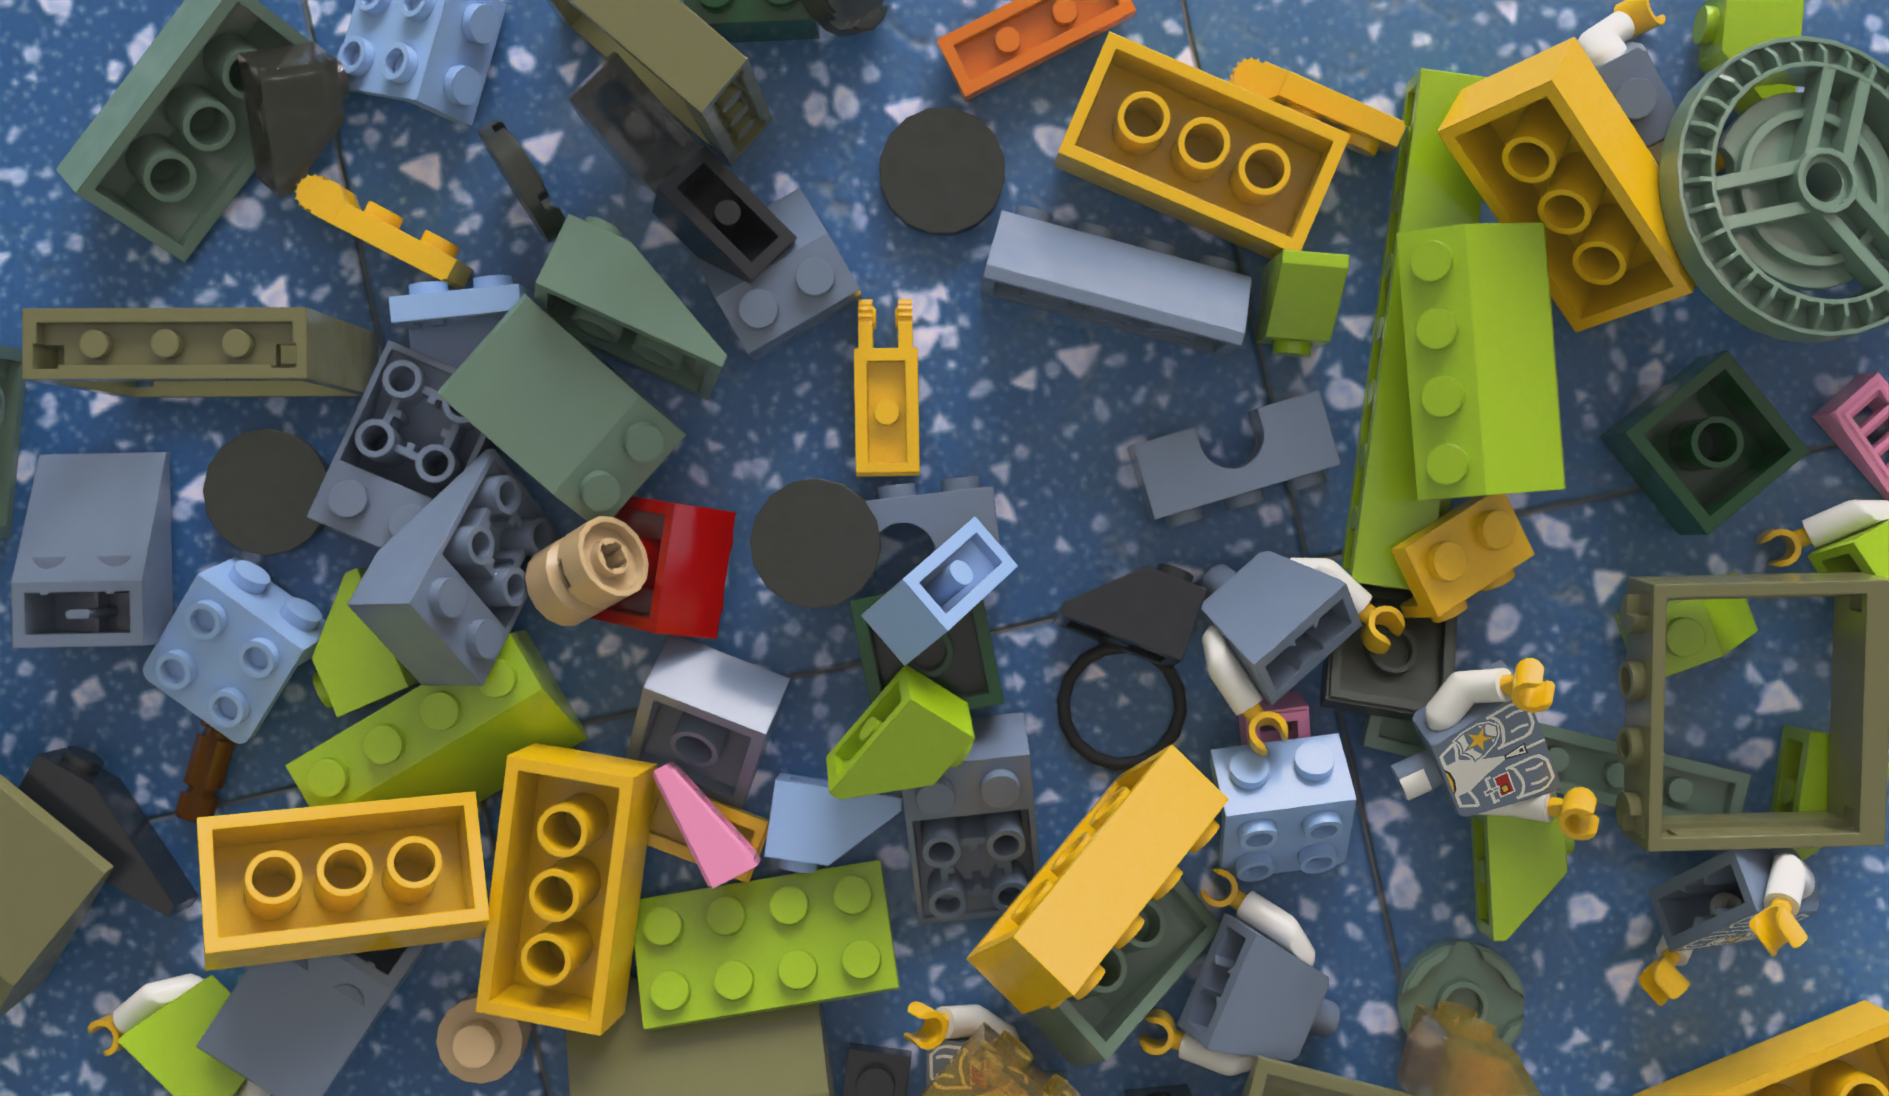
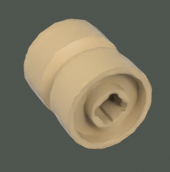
(587, 571)

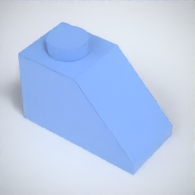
(939, 591)
(817, 828)

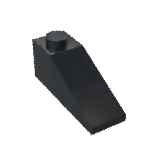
(108, 819)

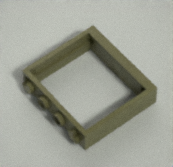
(682, 63)
(198, 352)
(1856, 719)

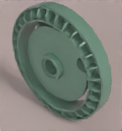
(1798, 192)

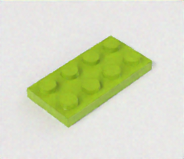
(764, 945)

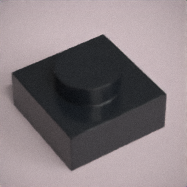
(876, 1071)

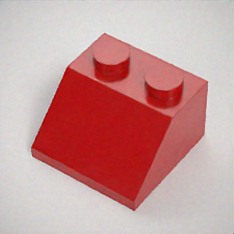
(686, 569)

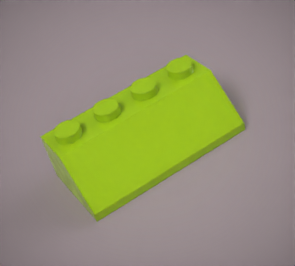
(1481, 360)
(444, 736)

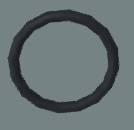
(1087, 751)

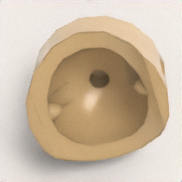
(479, 1044)

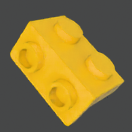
(1461, 555)

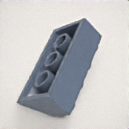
(1118, 283)

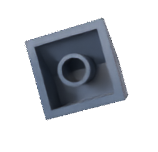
(794, 292)
(707, 717)

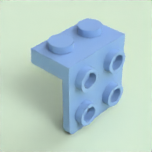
(423, 52)
(454, 321)
(233, 647)
(1284, 807)

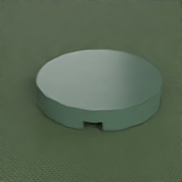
(1467, 976)

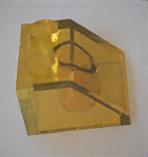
(1459, 1056)

